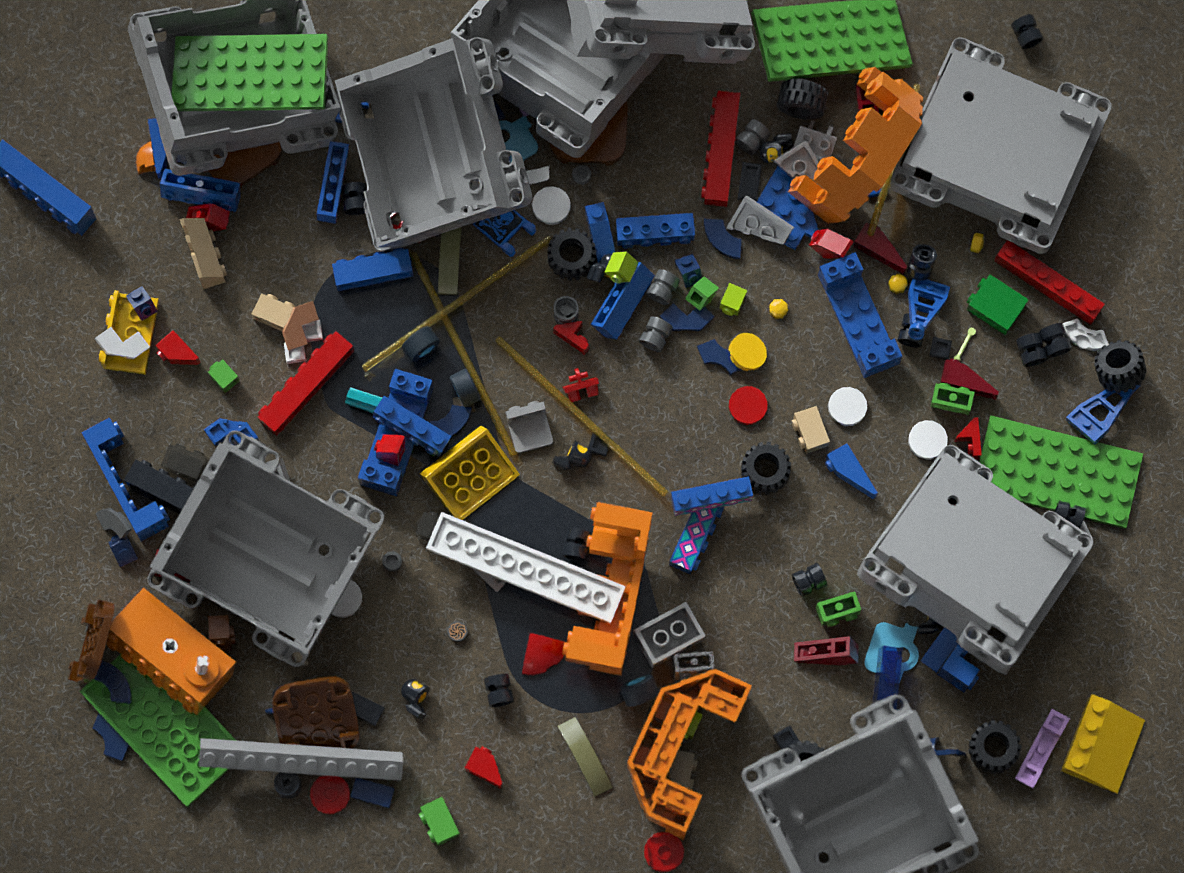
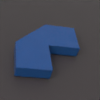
(222, 427)

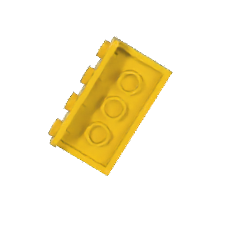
(125, 324)

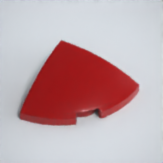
(541, 654)

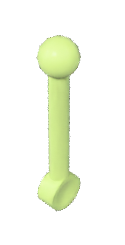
(971, 332)

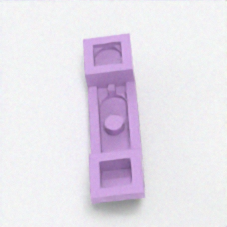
(1041, 748)

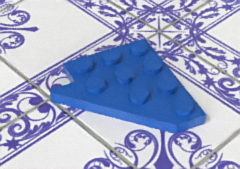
(784, 205)

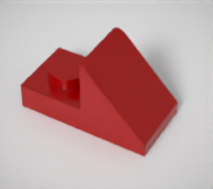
(568, 333)
(972, 434)

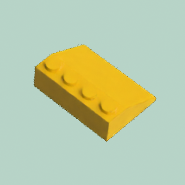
(470, 473)
(1103, 744)

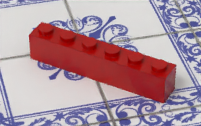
(722, 148)
(1049, 282)
(305, 383)

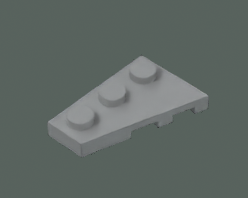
(799, 161)
(759, 221)

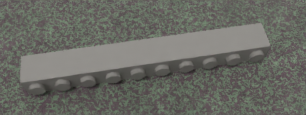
(300, 759)

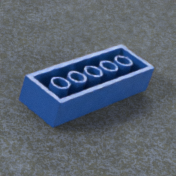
(45, 190)

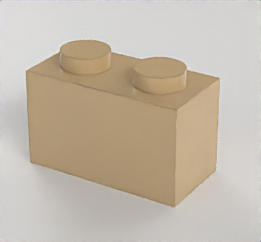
(272, 312)
(811, 430)

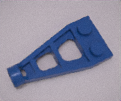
(929, 290)
(1090, 426)

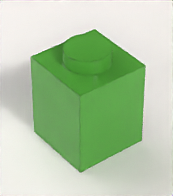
(702, 293)
(223, 375)

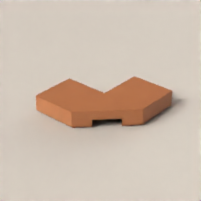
(293, 330)

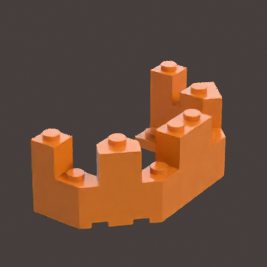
(877, 140)
(623, 537)
(662, 735)

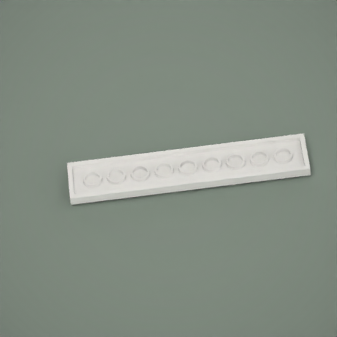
(525, 568)

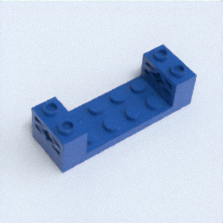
(858, 315)
(413, 394)
(102, 439)
(959, 671)

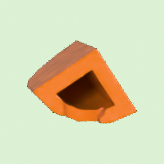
(145, 159)

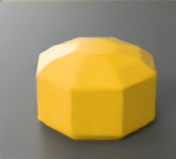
(977, 243)
(898, 283)
(778, 308)

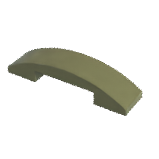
(449, 262)
(585, 756)

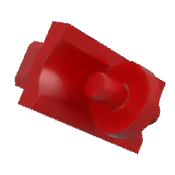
(589, 384)

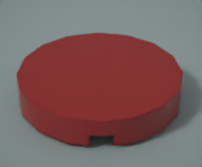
(748, 405)
(330, 800)
(664, 852)

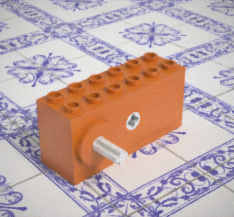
(170, 651)

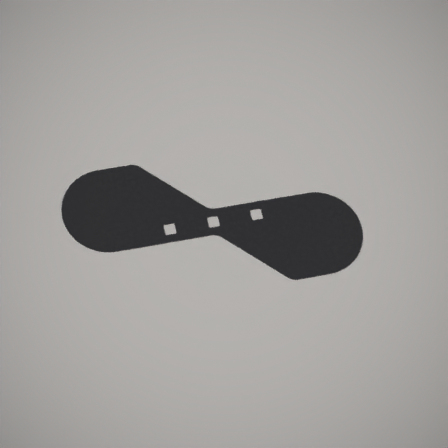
(371, 321)

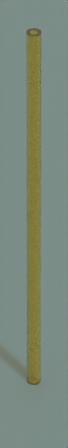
(458, 302)
(464, 356)
(581, 416)

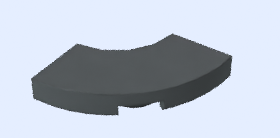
(114, 520)

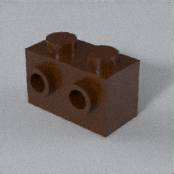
(221, 632)

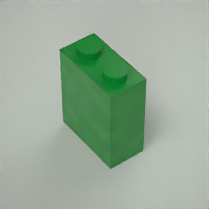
(996, 304)

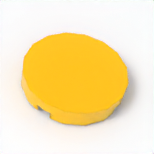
(747, 351)

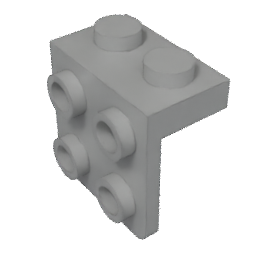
(529, 427)

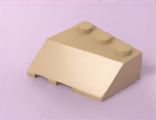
(203, 252)

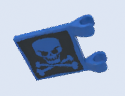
(503, 228)

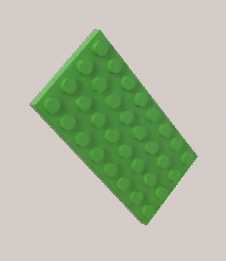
(830, 38)
(250, 72)
(1052, 466)
(161, 731)

